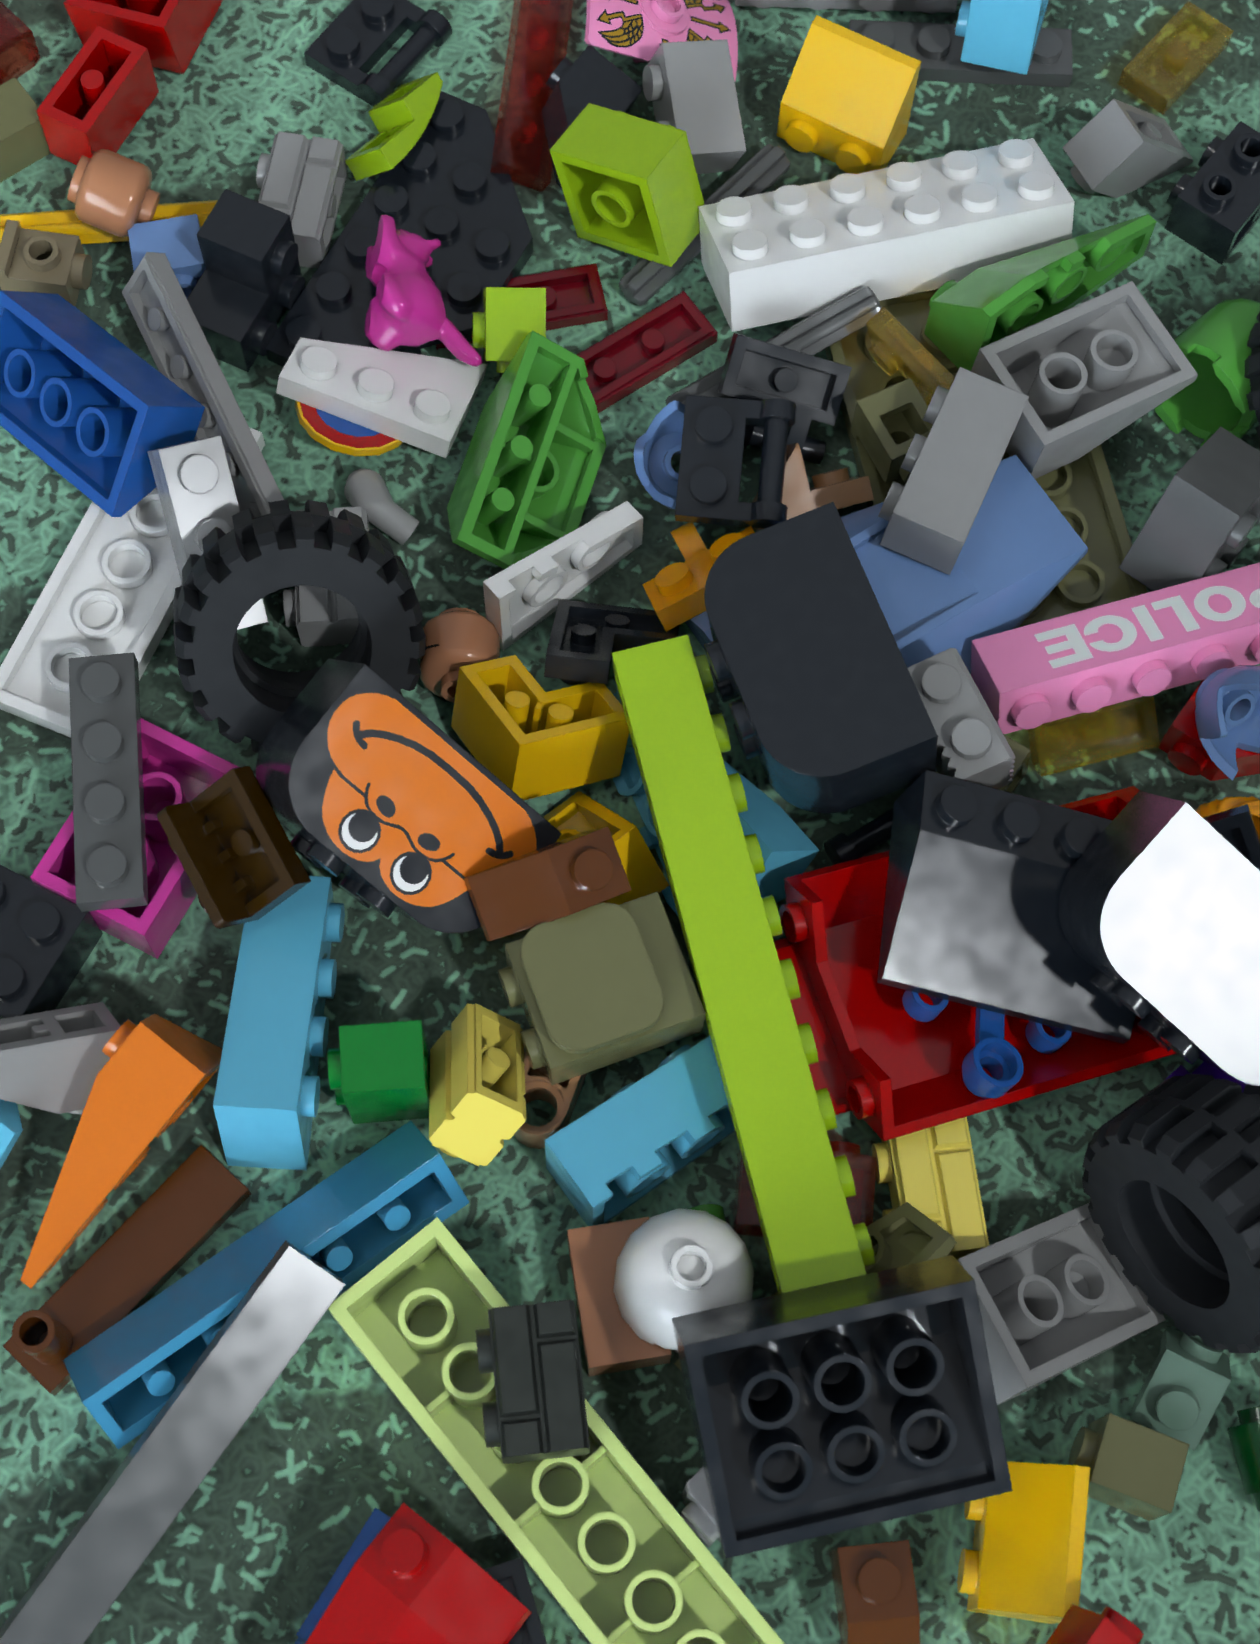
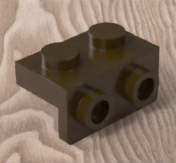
(234, 849)

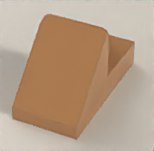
(828, 487)

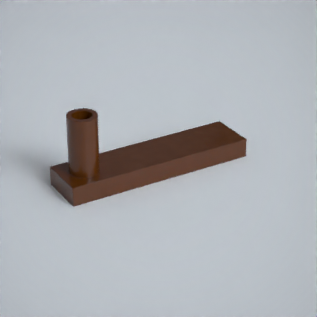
(127, 1267)

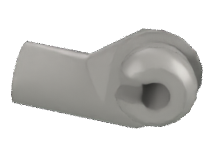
(370, 491)

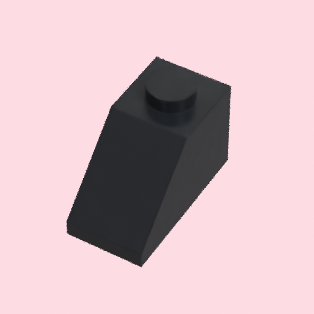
(582, 82)

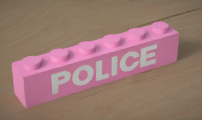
(1119, 650)

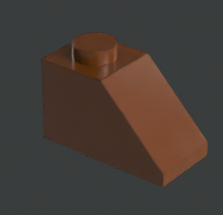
(548, 883)
(876, 1593)

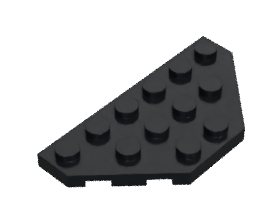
(434, 192)

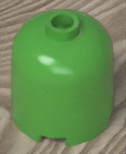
(1218, 354)

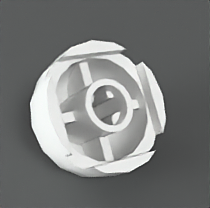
(679, 1268)

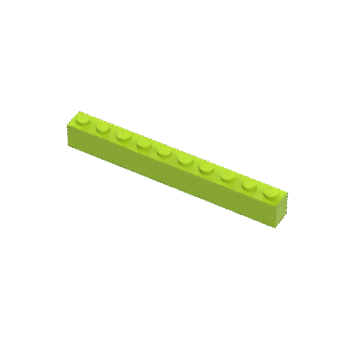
(737, 970)

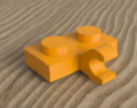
(680, 587)

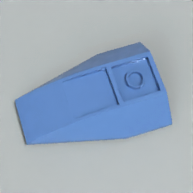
(1004, 570)

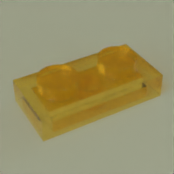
(1175, 57)
(900, 351)
(1094, 736)

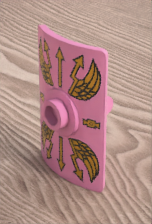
(641, 26)

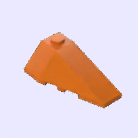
(134, 1098)

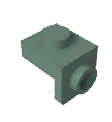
(1182, 1388)

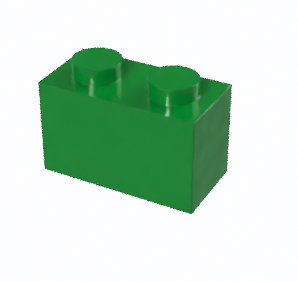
(381, 1071)

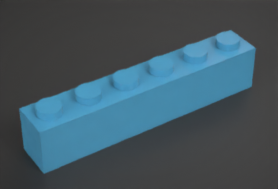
(341, 1223)

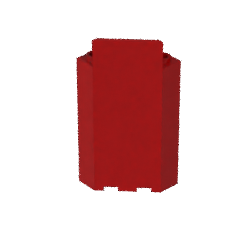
(870, 1050)

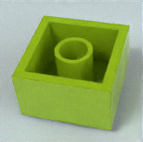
(629, 183)

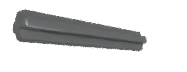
(753, 178)
(807, 336)

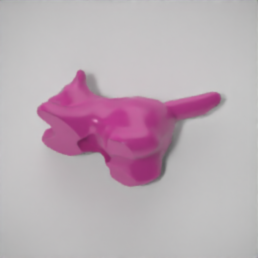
(407, 301)

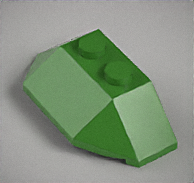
(528, 457)

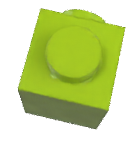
(506, 321)

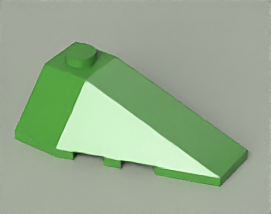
(1030, 288)

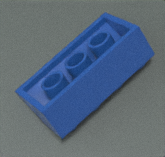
(86, 400)

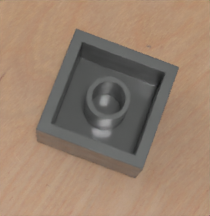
(1200, 517)

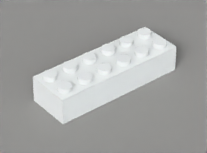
(880, 229)

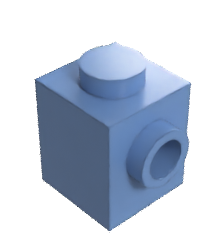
(177, 240)

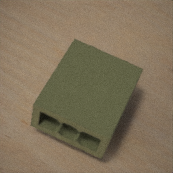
(601, 987)

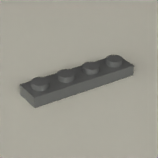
(942, 50)
(107, 782)

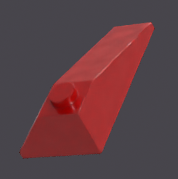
(418, 1591)

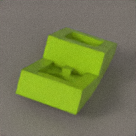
(400, 123)

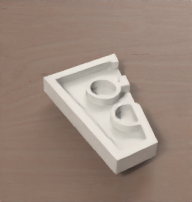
(386, 391)
(532, 587)

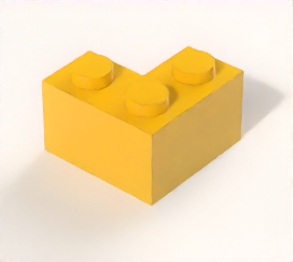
(538, 737)

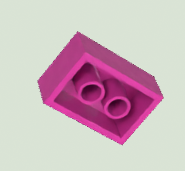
(171, 775)

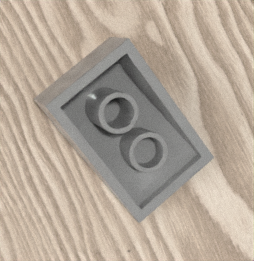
(1085, 375)
(1053, 1301)

